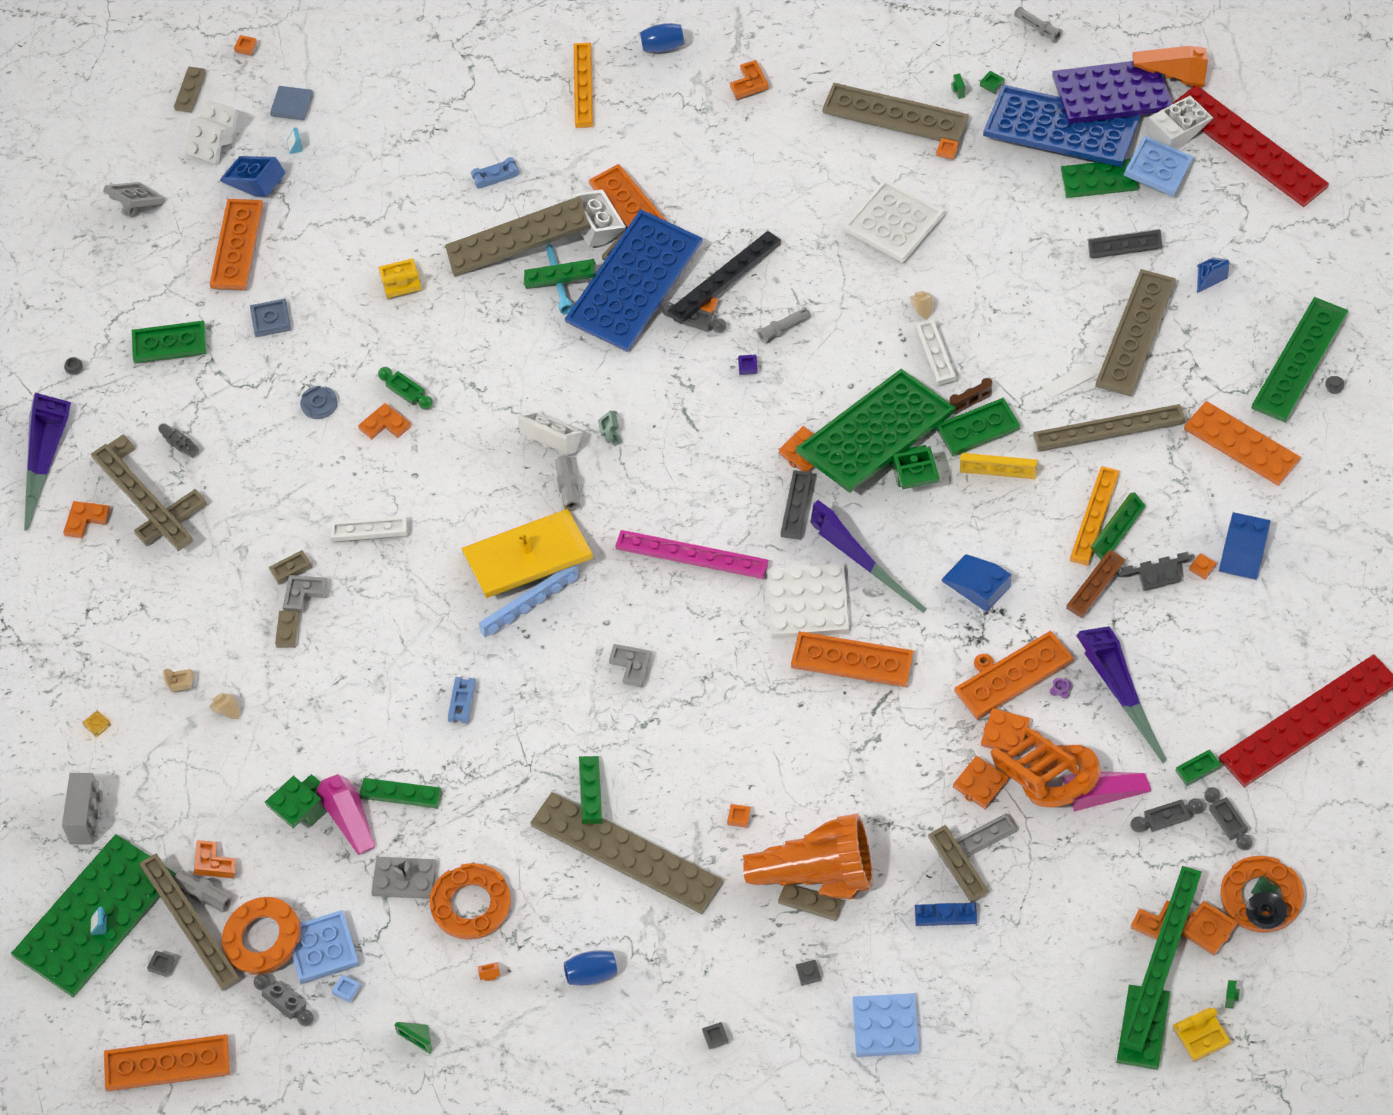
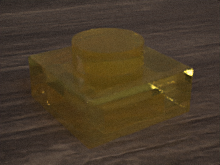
(96, 723)

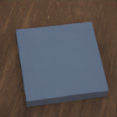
(291, 103)
(270, 317)

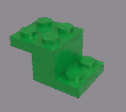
(915, 467)
(297, 801)

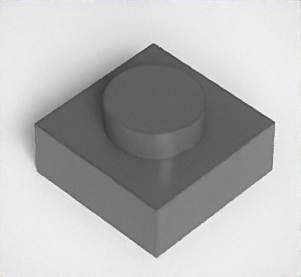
(161, 963)
(808, 972)
(715, 1035)

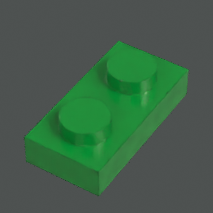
(1198, 767)

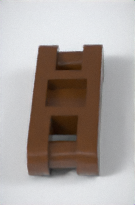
(972, 396)

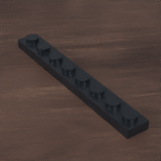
(724, 277)

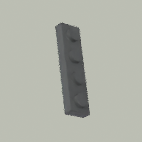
(1124, 243)
(796, 504)

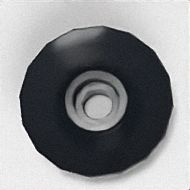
(1269, 903)

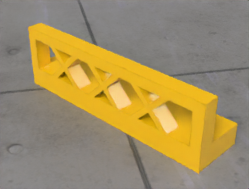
(998, 465)

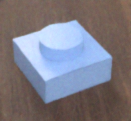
(346, 988)

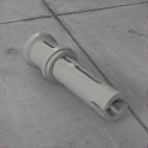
(1044, 27)
(777, 327)

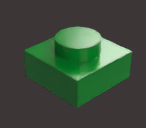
(992, 82)
(958, 86)
(1232, 994)

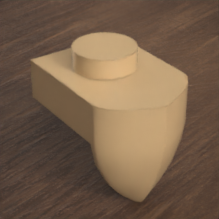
(923, 303)
(178, 680)
(226, 705)

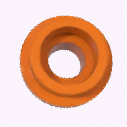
(982, 666)

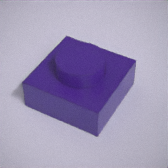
(747, 364)

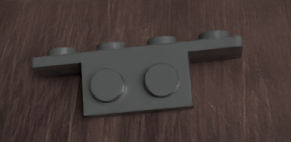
(1158, 573)

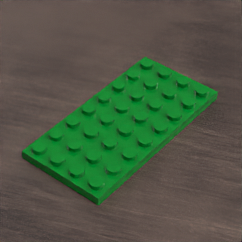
(874, 430)
(62, 941)

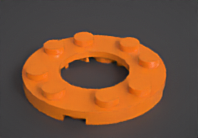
(1084, 781)
(1252, 868)
(463, 876)
(275, 956)

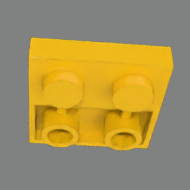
(400, 278)
(1201, 1034)

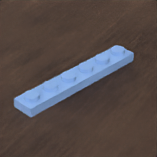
(527, 600)

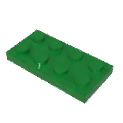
(1096, 179)
(169, 341)
(978, 426)
(1152, 1049)

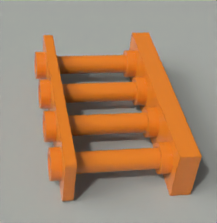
(1025, 776)

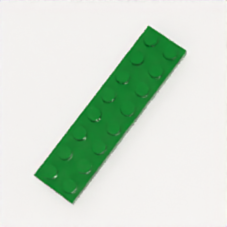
(1299, 359)

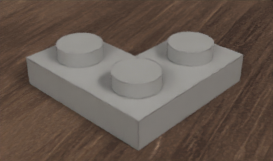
(301, 587)
(634, 660)

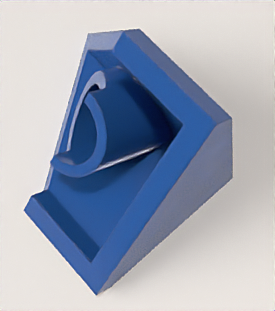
(1212, 272)

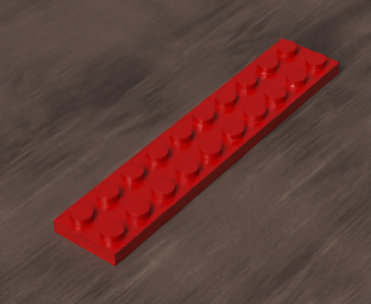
(1258, 150)
(1308, 721)

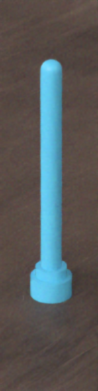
(565, 303)

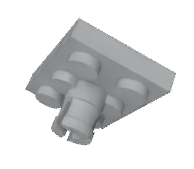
(133, 196)
(403, 877)

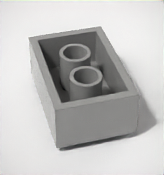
(82, 808)

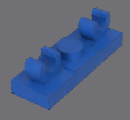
(945, 914)

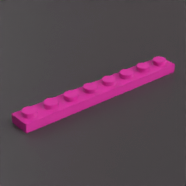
(692, 554)

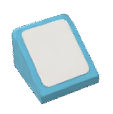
(294, 142)
(98, 922)

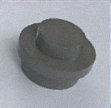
(73, 365)
(1334, 384)

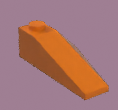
(1183, 63)

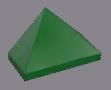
(416, 1034)

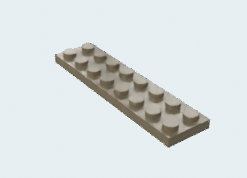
(894, 113)
(517, 236)
(1135, 332)

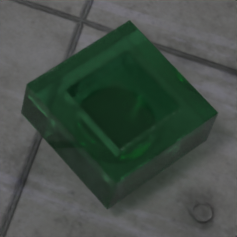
(1265, 885)

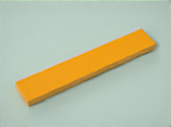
(583, 85)
(1094, 515)

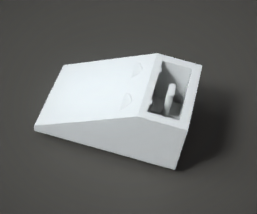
(1178, 122)

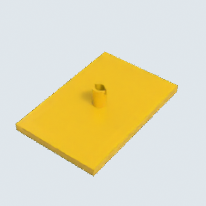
(527, 553)

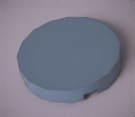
(318, 402)

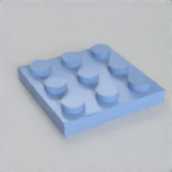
(1158, 166)
(324, 947)
(885, 1025)

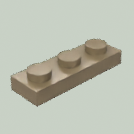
(189, 89)
(810, 902)

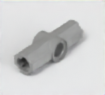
(567, 483)
(203, 891)

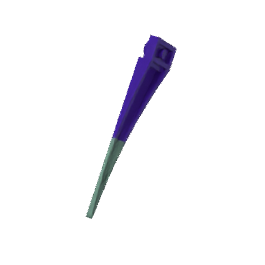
(46, 427)
(836, 533)
(1106, 656)

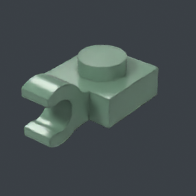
(608, 425)

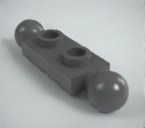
(700, 320)
(1166, 815)
(1228, 818)
(283, 1000)

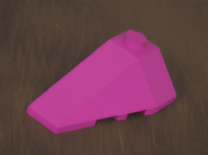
(1110, 788)
(346, 810)

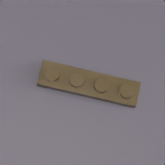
(179, 510)
(958, 864)

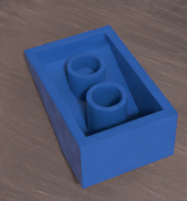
(254, 175)
(1244, 545)
(978, 581)

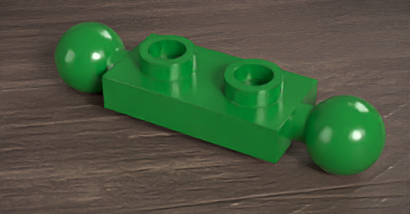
(405, 388)

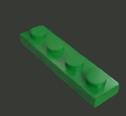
(559, 273)
(1118, 525)
(590, 790)
(400, 793)

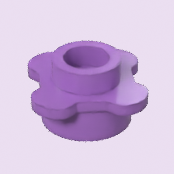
(1063, 683)

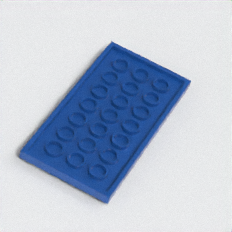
(1040, 122)
(633, 280)

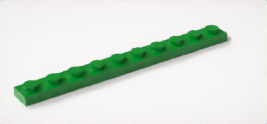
(1161, 959)

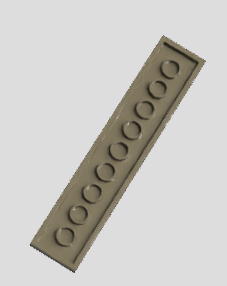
(628, 854)

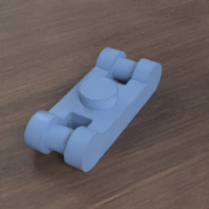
(495, 173)
(461, 699)

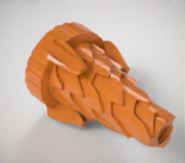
(829, 855)

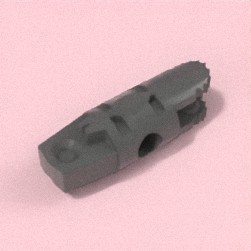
(178, 440)

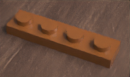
(1095, 584)

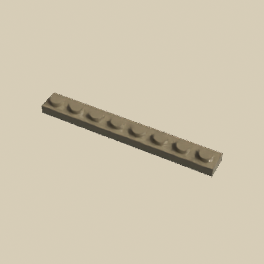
(1108, 427)
(142, 497)
(189, 922)

